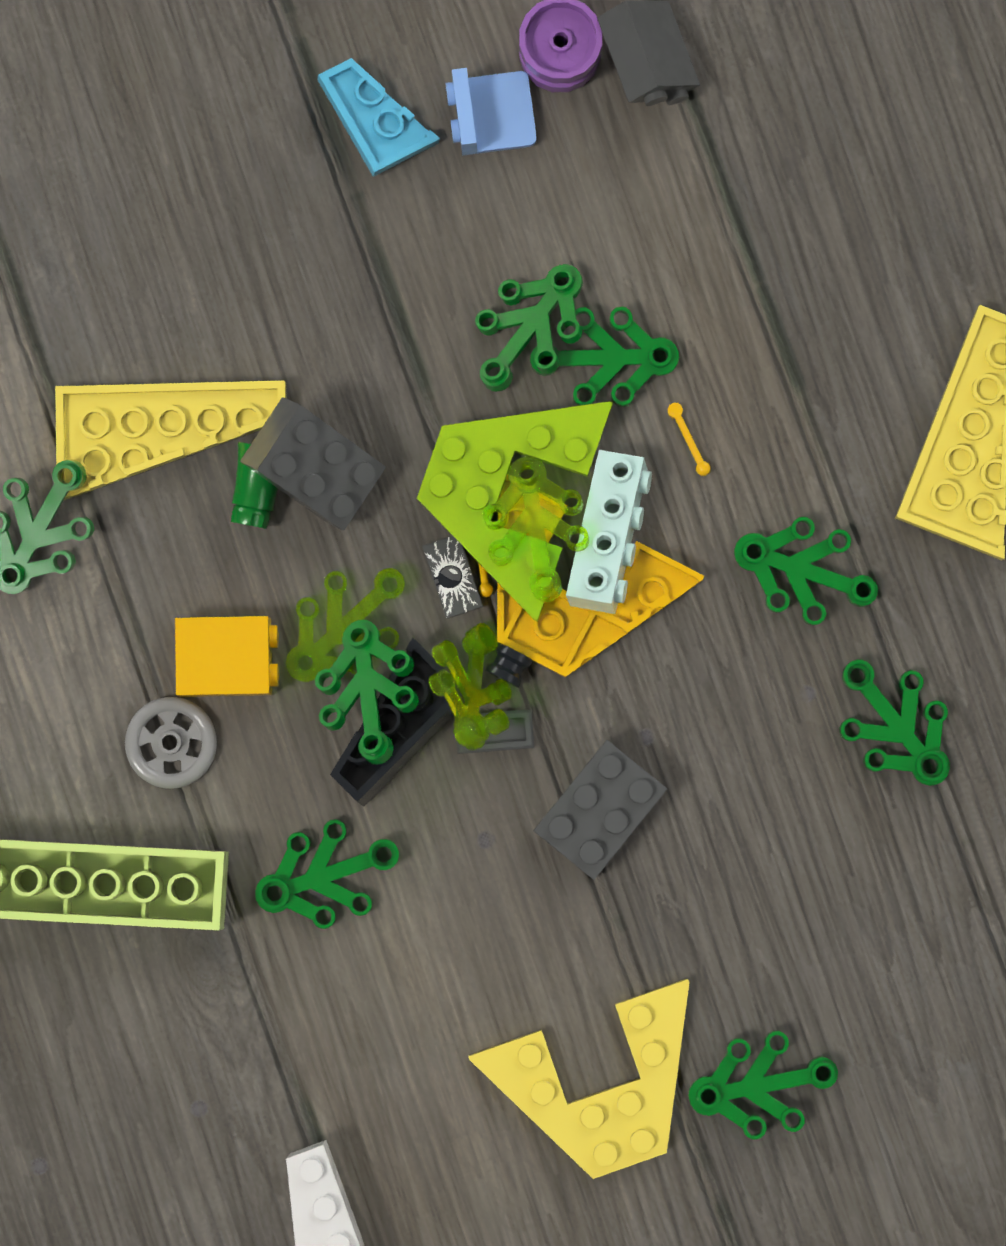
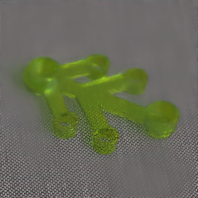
(534, 520)
(336, 624)
(469, 726)

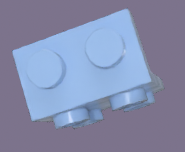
(491, 111)

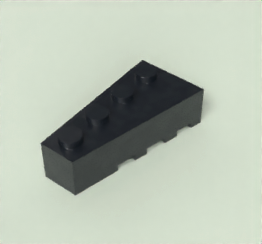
(406, 730)

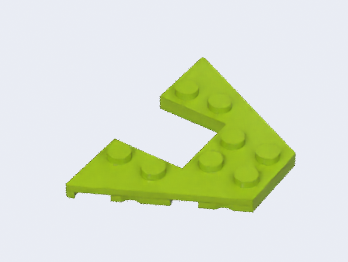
(471, 471)

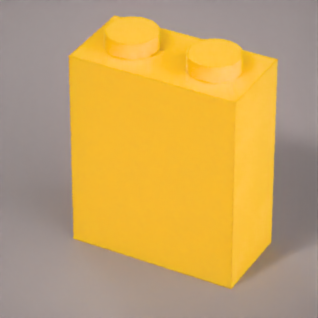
(225, 656)

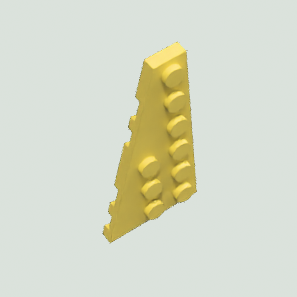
(144, 426)
(962, 465)

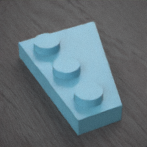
(374, 120)

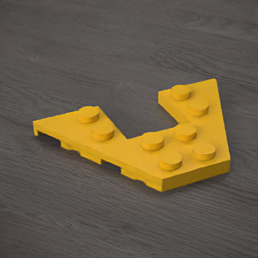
(573, 635)

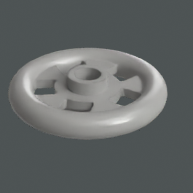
(191, 767)

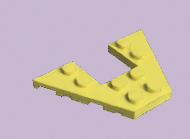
(618, 1123)

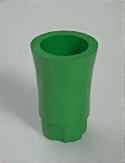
(252, 495)

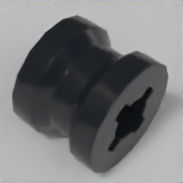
(508, 665)

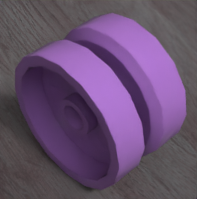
(560, 67)

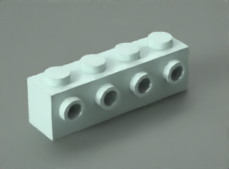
(610, 521)

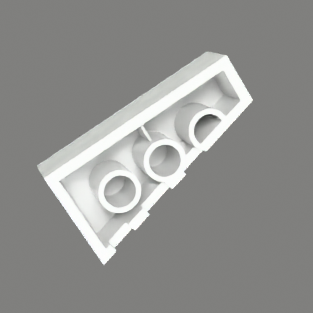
(319, 1200)

